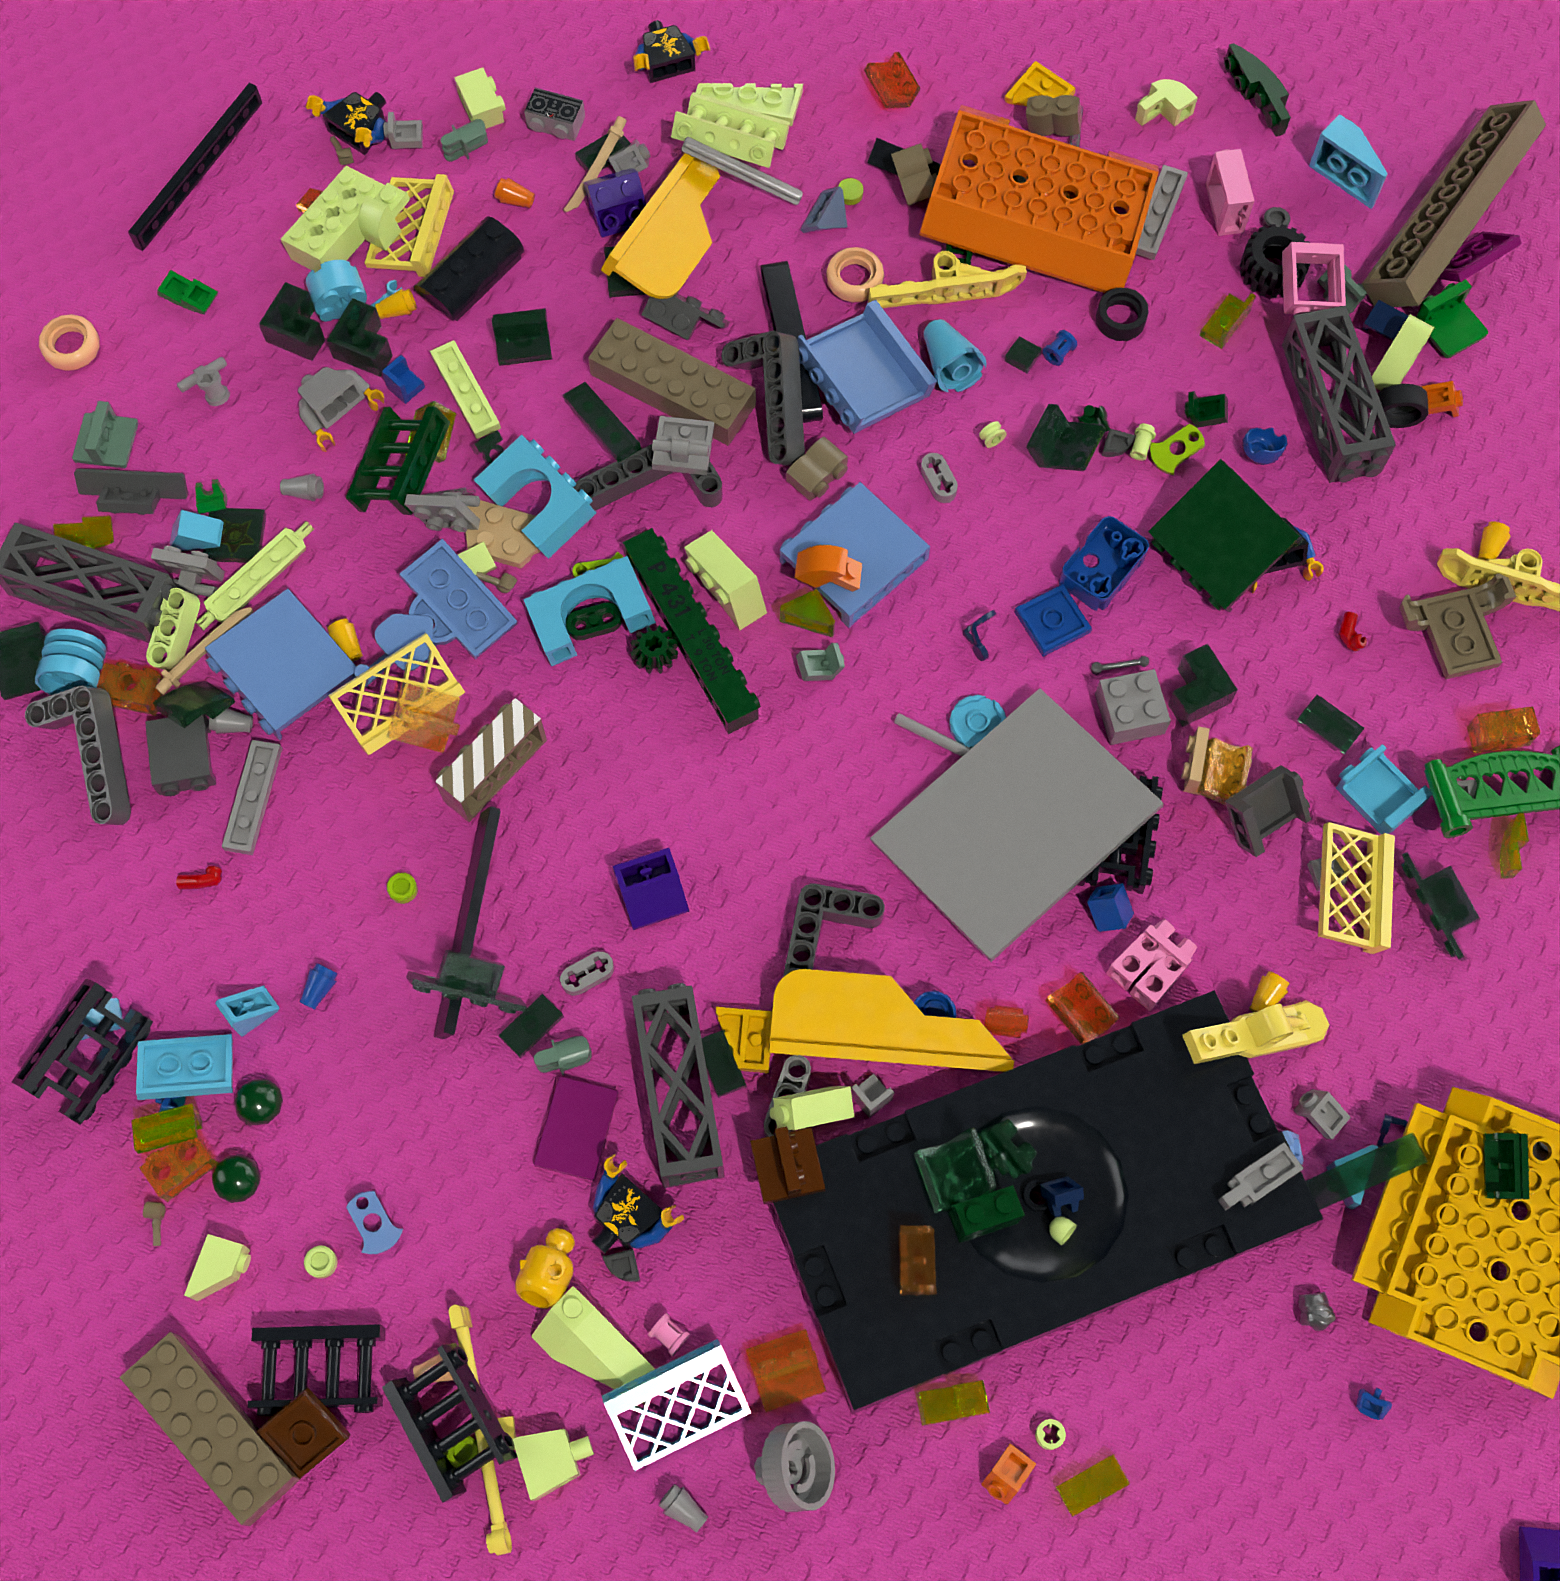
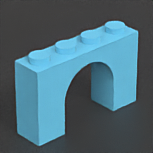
(566, 509)
(553, 606)

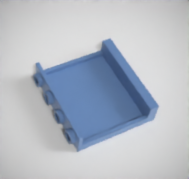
(866, 368)
(872, 537)
(280, 662)

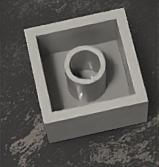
(1132, 707)

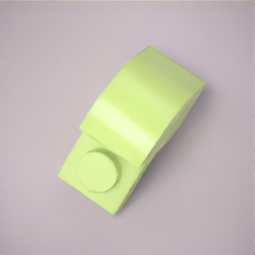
(1167, 98)
(379, 214)

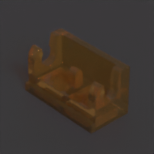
(917, 1260)

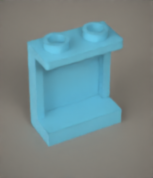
(1381, 791)

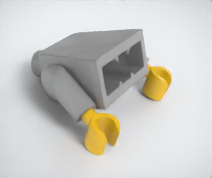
(329, 397)

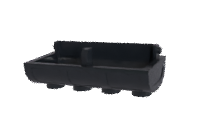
(471, 268)

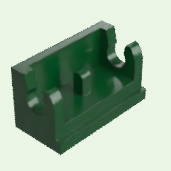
(1506, 1166)

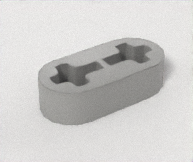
(934, 480)
(583, 967)

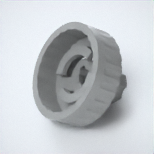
(795, 1454)

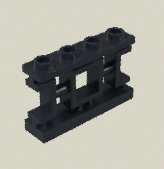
(1141, 836)
(64, 1038)

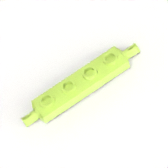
(255, 575)

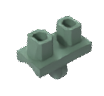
(1353, 292)

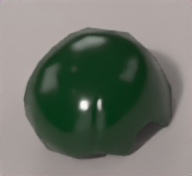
(258, 1102)
(236, 1178)

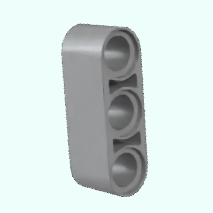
(789, 1085)

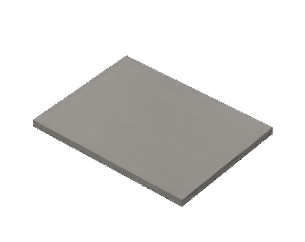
(1016, 824)

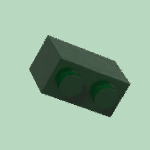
(986, 1214)

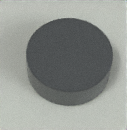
(1276, 216)

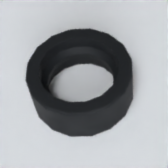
(1126, 297)
(1404, 405)

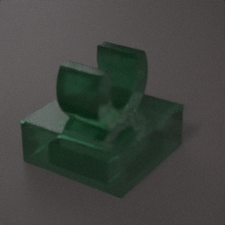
(487, 444)

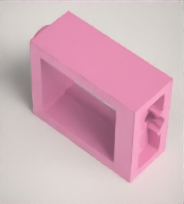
(1229, 192)
(1313, 254)

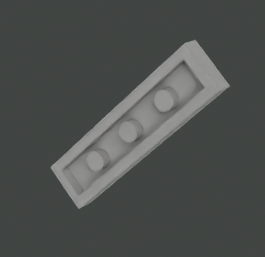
(1160, 210)
(252, 797)

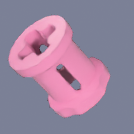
(669, 1334)

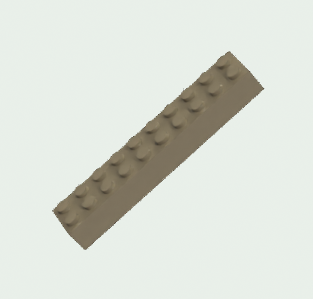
(1454, 204)

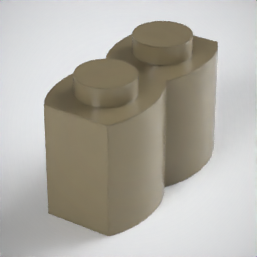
(1054, 115)
(915, 173)
(817, 468)

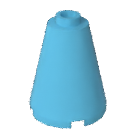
(953, 358)

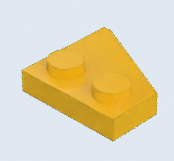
(1036, 82)
(748, 1036)

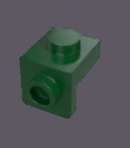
(1207, 410)

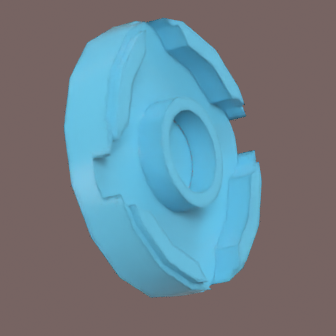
(974, 719)

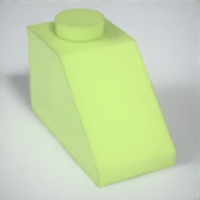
(217, 1267)

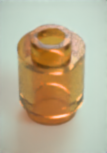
(1006, 1021)

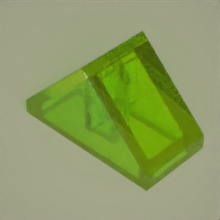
(809, 613)

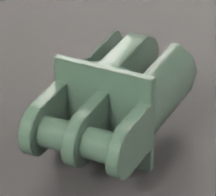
(464, 140)
(564, 1055)

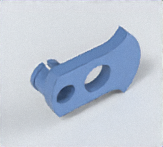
(378, 1240)

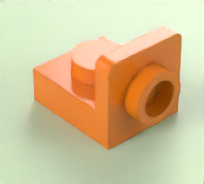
(1444, 398)
(1008, 1474)

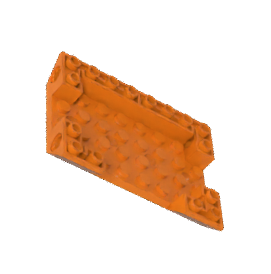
(1034, 220)

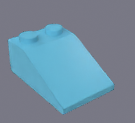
(1349, 161)

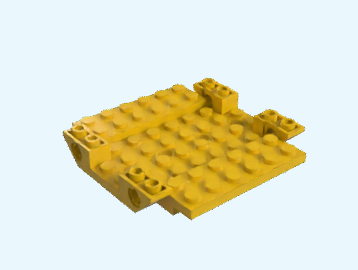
(1441, 1236)

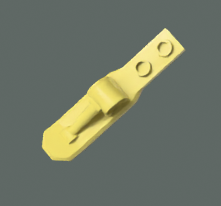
(956, 284)
(1521, 570)
(1259, 1033)

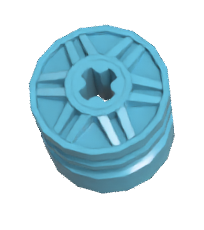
(69, 661)

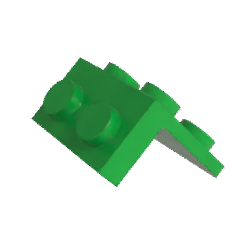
(1453, 320)

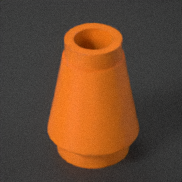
(513, 193)

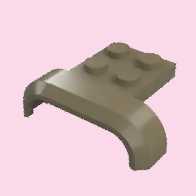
(1459, 626)

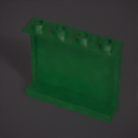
(1223, 535)

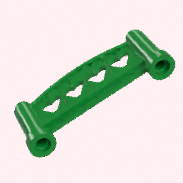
(1458, 807)

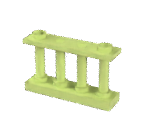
(731, 129)

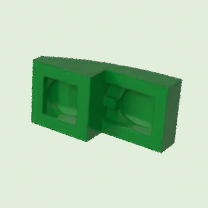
(186, 293)

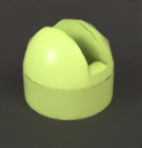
(1061, 1229)

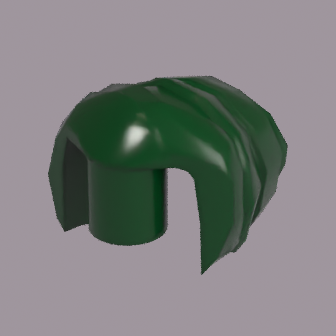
(1095, 416)

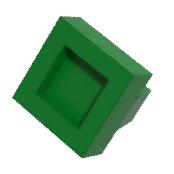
(210, 500)

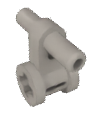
(209, 380)

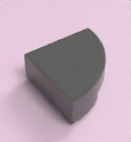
(1117, 443)
(623, 1265)

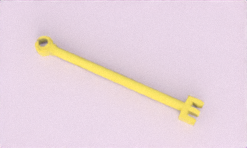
(499, 1539)

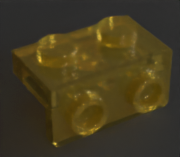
(1224, 770)

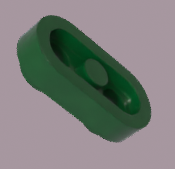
(593, 620)

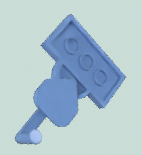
(451, 600)

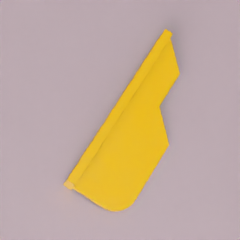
(668, 233)
(873, 1021)

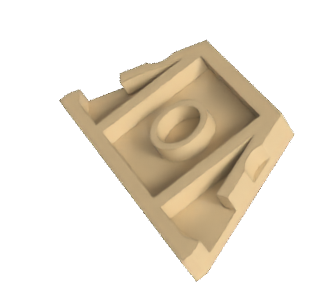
(502, 534)

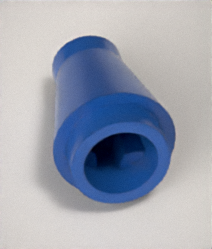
(318, 984)

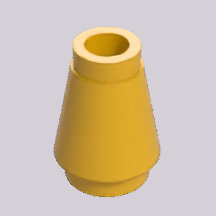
(397, 304)
(1493, 540)
(346, 638)
(1269, 991)

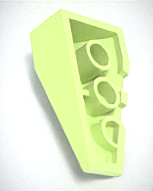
(588, 1343)

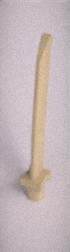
(615, 133)
(172, 677)

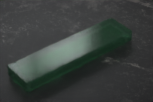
(602, 422)
(1367, 1171)

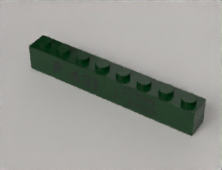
(694, 635)

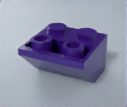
(615, 200)
(651, 888)
(1539, 1554)

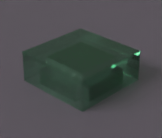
(1023, 354)

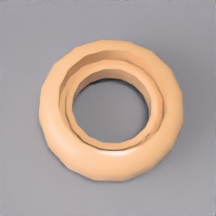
(848, 257)
(64, 324)

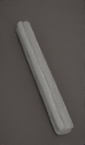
(742, 171)

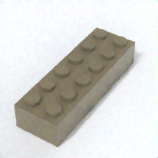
(671, 380)
(209, 1428)

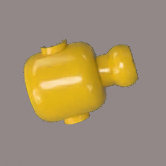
(546, 1270)

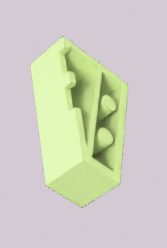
(726, 578)

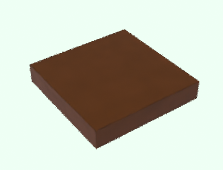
(303, 1432)

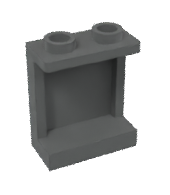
(179, 756)
(1267, 807)

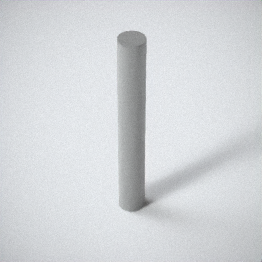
(931, 735)

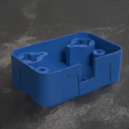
(1110, 544)

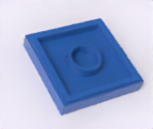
(1053, 620)

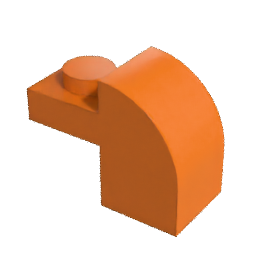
(828, 564)

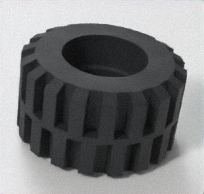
(1262, 273)

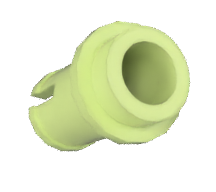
(1143, 438)

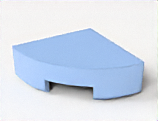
(1294, 1144)

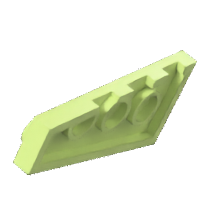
(772, 101)

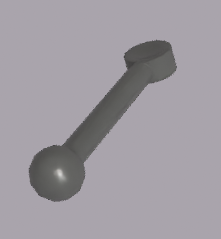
(1097, 667)

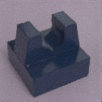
(1060, 1193)

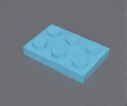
(184, 1067)

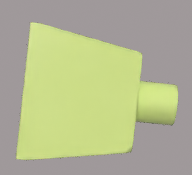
(550, 1460)

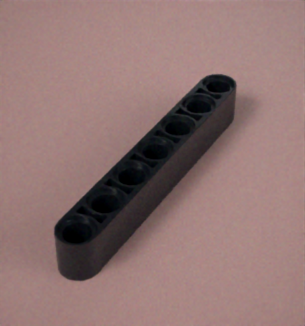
(787, 319)

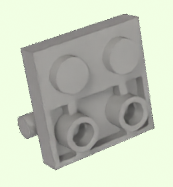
(682, 445)
(445, 510)
(191, 568)

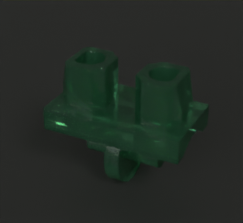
(1003, 1153)

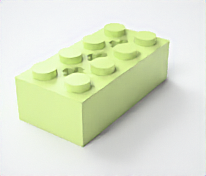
(331, 223)

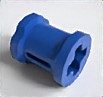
(1053, 348)

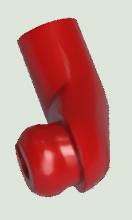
(1348, 634)
(199, 881)

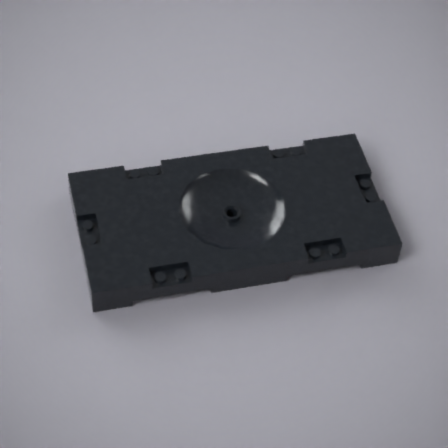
(1116, 1116)

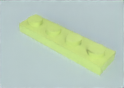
(465, 389)

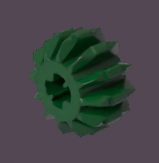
(644, 647)

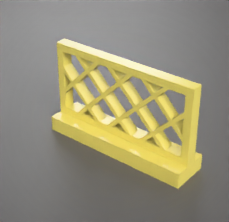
(431, 226)
(377, 735)
(1376, 890)

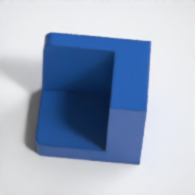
(401, 380)
(1110, 907)

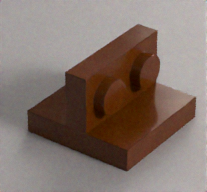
(787, 1165)

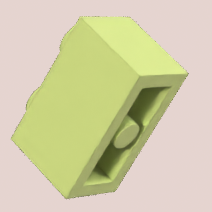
(479, 97)

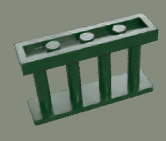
(415, 468)

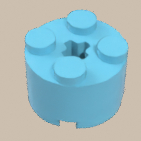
(334, 288)

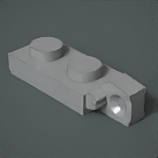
(1261, 1177)

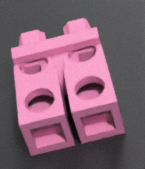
(1162, 958)

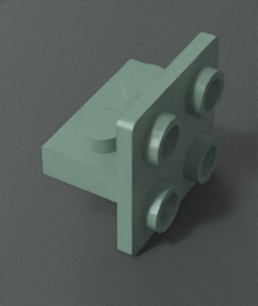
(105, 438)

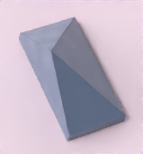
(827, 212)

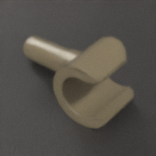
(344, 155)
(504, 584)
(155, 1211)

